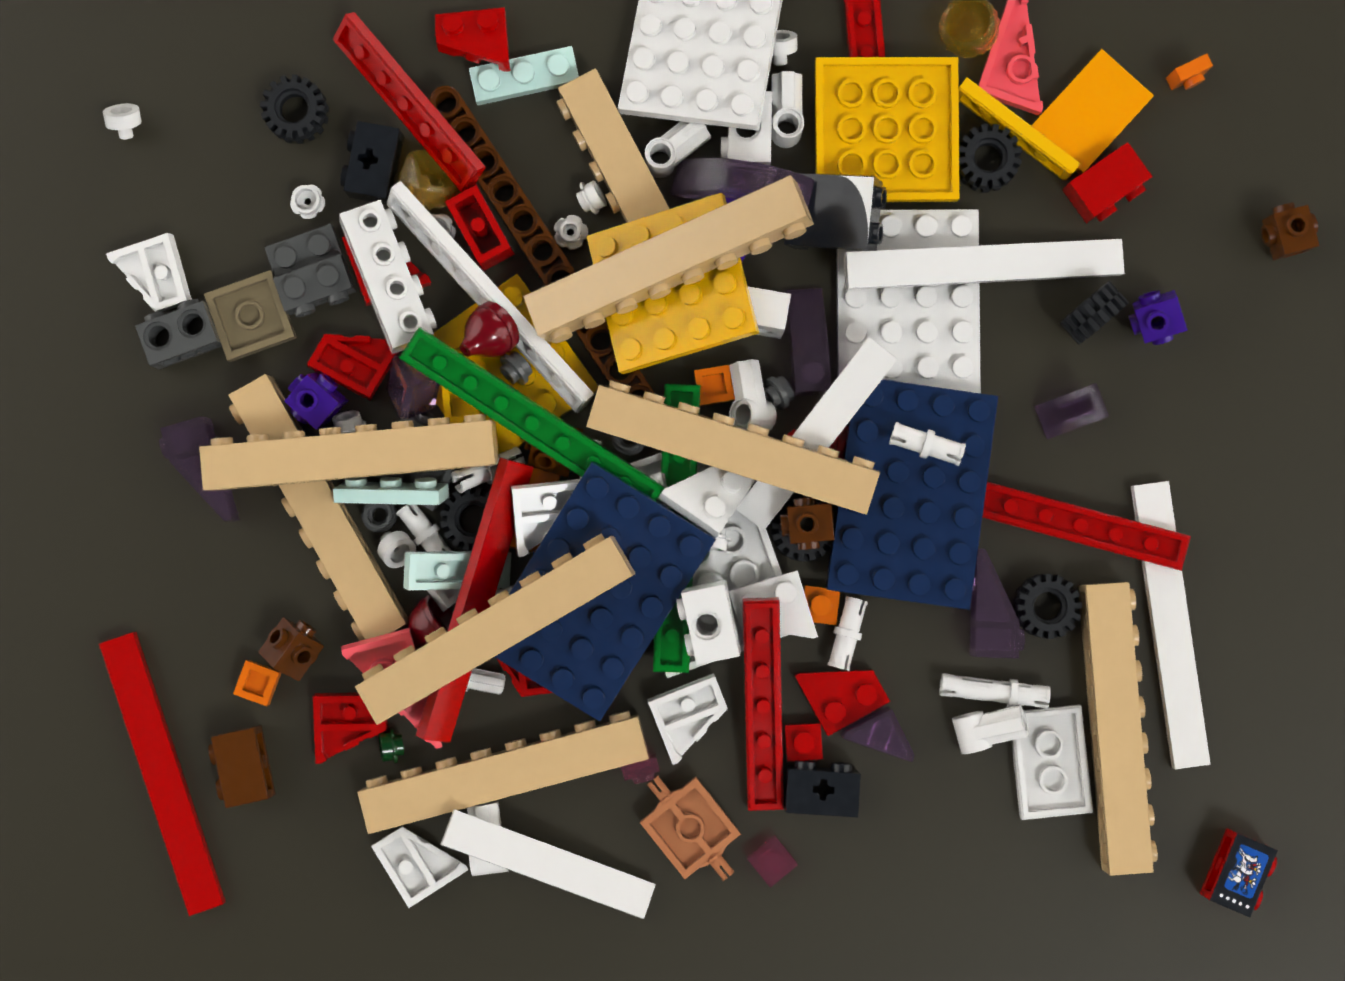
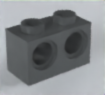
(181, 343)

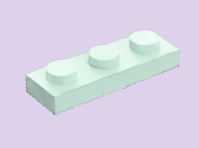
(526, 75)
(391, 491)
(442, 570)

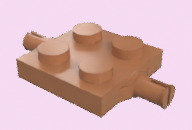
(690, 827)

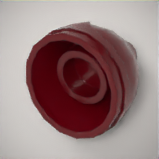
(489, 332)
(426, 619)

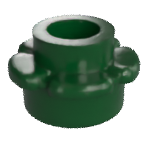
(390, 746)

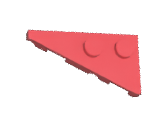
(1010, 66)
(381, 649)

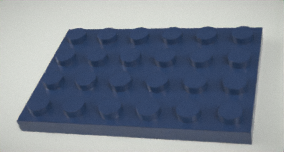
(924, 512)
(599, 644)

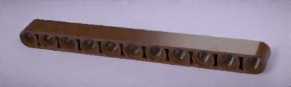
(537, 235)

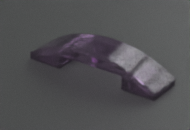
(730, 177)

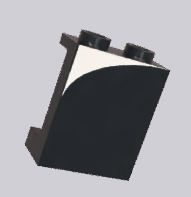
(843, 213)

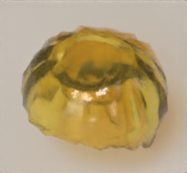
(969, 27)
(426, 180)

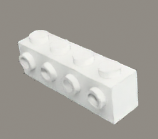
(385, 273)

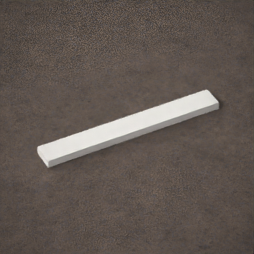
(983, 264)
(483, 290)
(1172, 638)

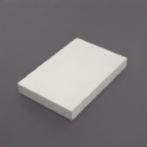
(1052, 764)

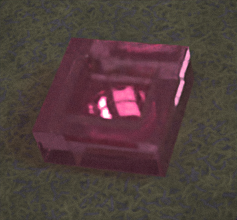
(642, 770)
(772, 861)

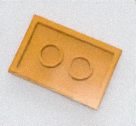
(1093, 110)

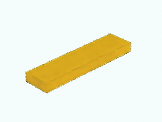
(1029, 138)

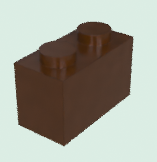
(242, 766)

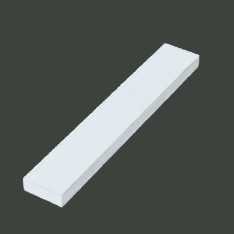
(824, 423)
(548, 864)

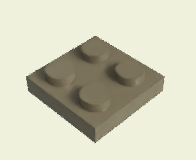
(249, 316)

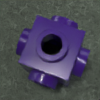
(1161, 329)
(315, 399)

